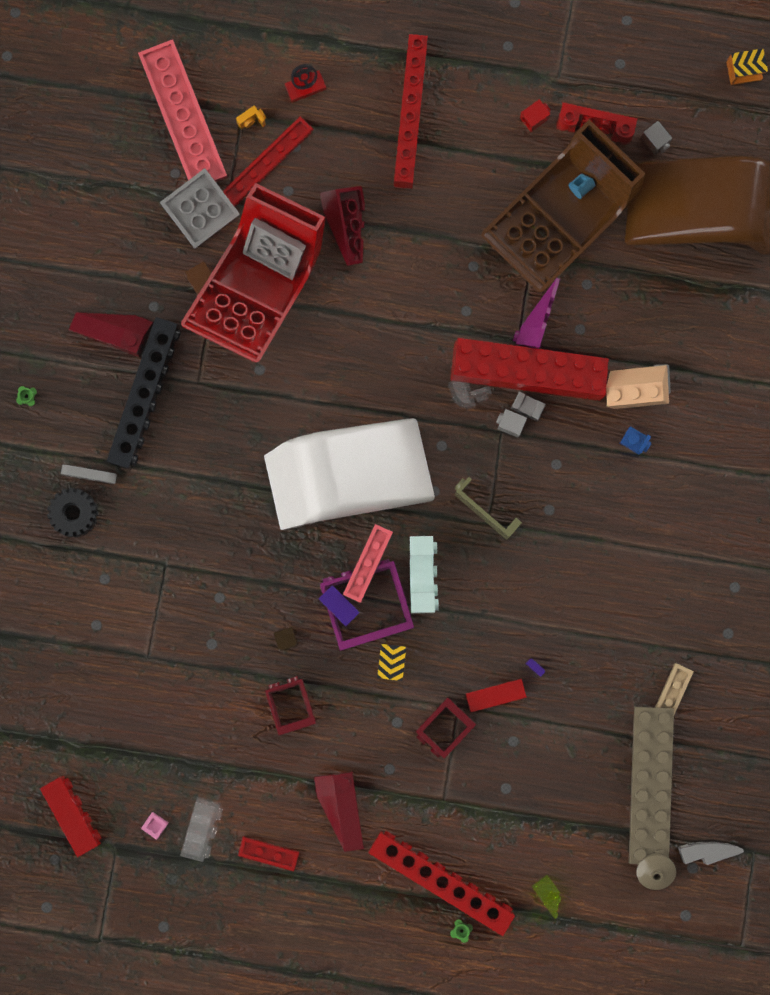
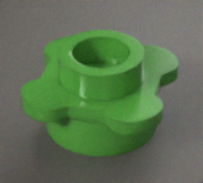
(22, 391)
(467, 928)

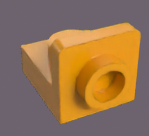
(248, 118)

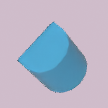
(581, 185)

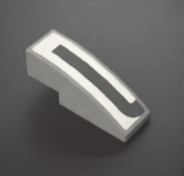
(707, 851)

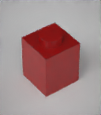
(535, 115)

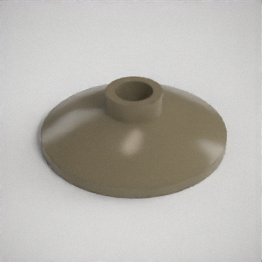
(653, 865)

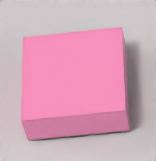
(154, 825)

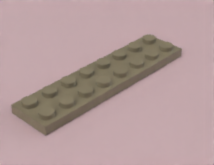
(651, 782)

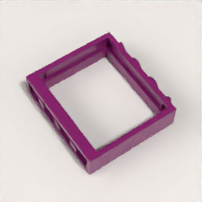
(383, 565)

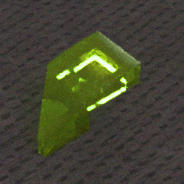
(548, 894)

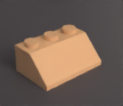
(637, 387)

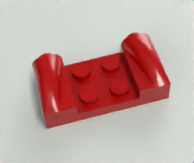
(620, 126)

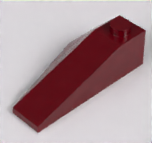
(344, 215)
(115, 330)
(339, 802)

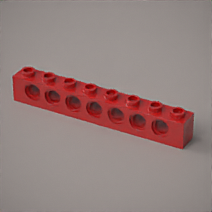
(410, 111)
(498, 923)

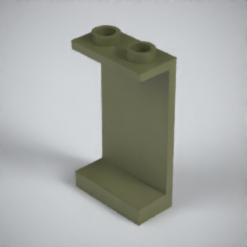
(506, 533)

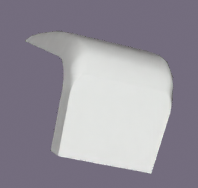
(348, 472)

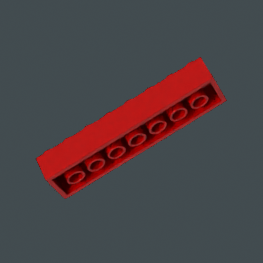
(529, 369)

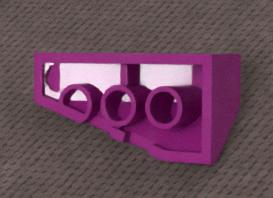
(534, 326)

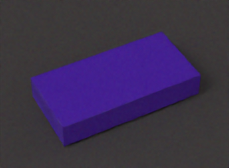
(339, 605)

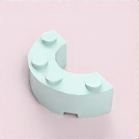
(422, 575)

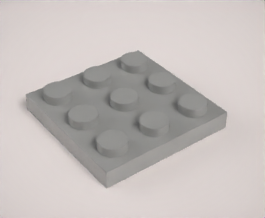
(199, 208)
(274, 248)

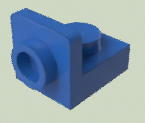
(636, 441)

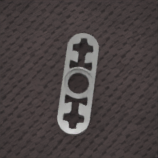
(88, 474)

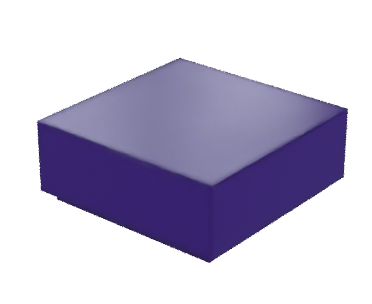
(533, 665)

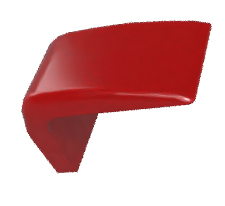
(245, 299)

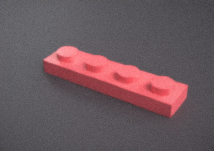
(367, 563)

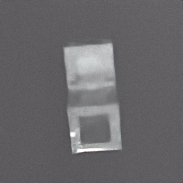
(465, 397)

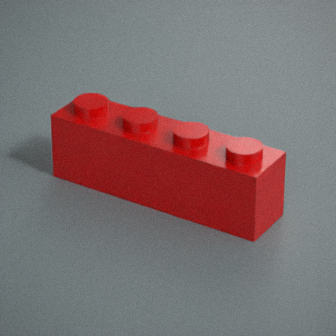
(70, 815)

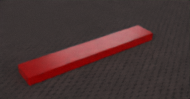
(268, 160)

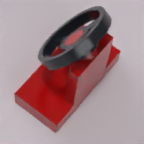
(304, 83)

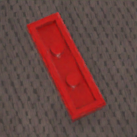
(495, 695)
(268, 853)

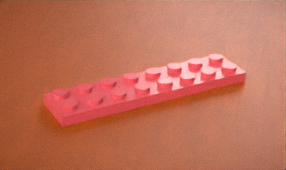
(181, 111)

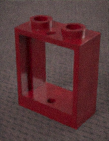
(295, 725)
(436, 750)

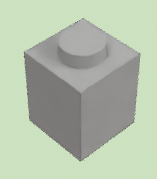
(656, 138)
(511, 423)

